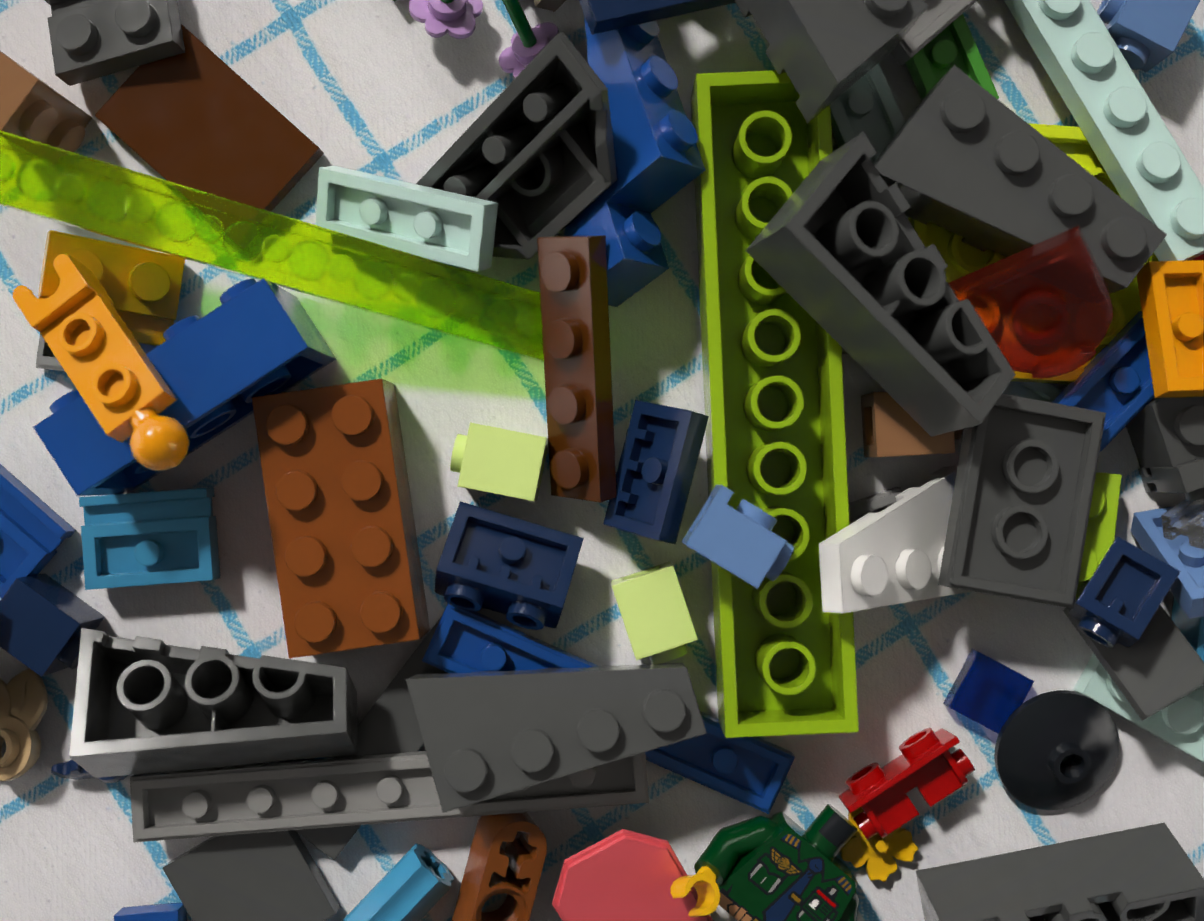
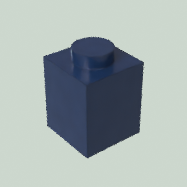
(44, 623)

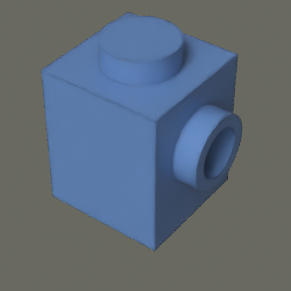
(1146, 28)

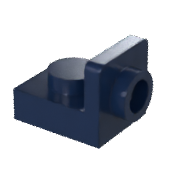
(1122, 595)

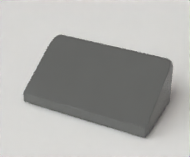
(1155, 668)

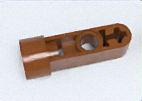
(489, 873)

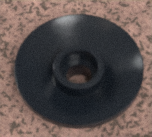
(1044, 734)

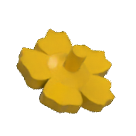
(878, 852)

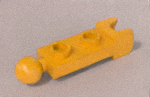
(106, 364)

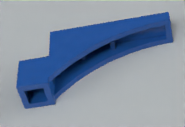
(652, 155)

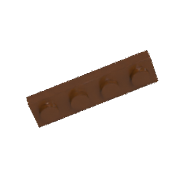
(577, 366)

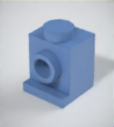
(738, 538)

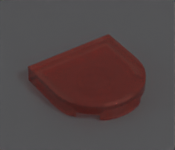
(1043, 305)

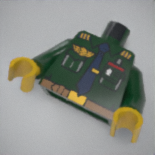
(776, 871)

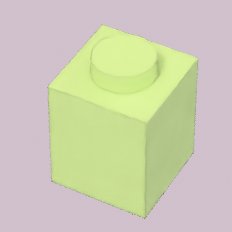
(500, 461)
(655, 613)

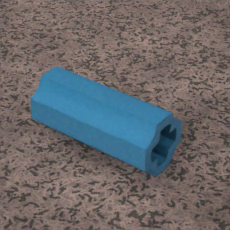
(406, 889)

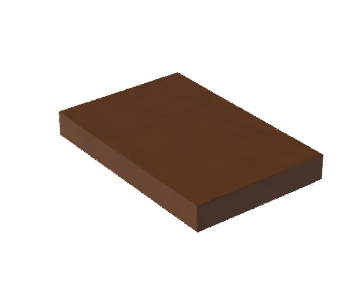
(209, 128)

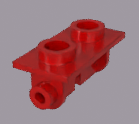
(922, 765)

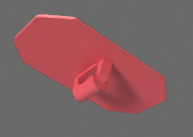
(623, 881)

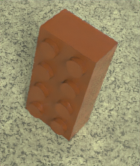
(341, 517)

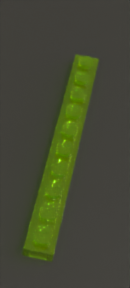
(267, 246)

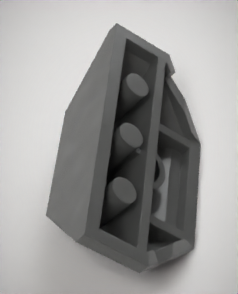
(536, 150)

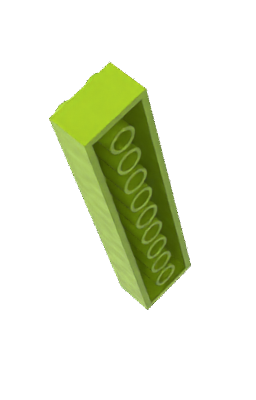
(771, 415)

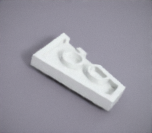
(890, 553)

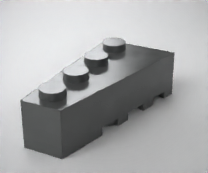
(829, 42)
(533, 726)

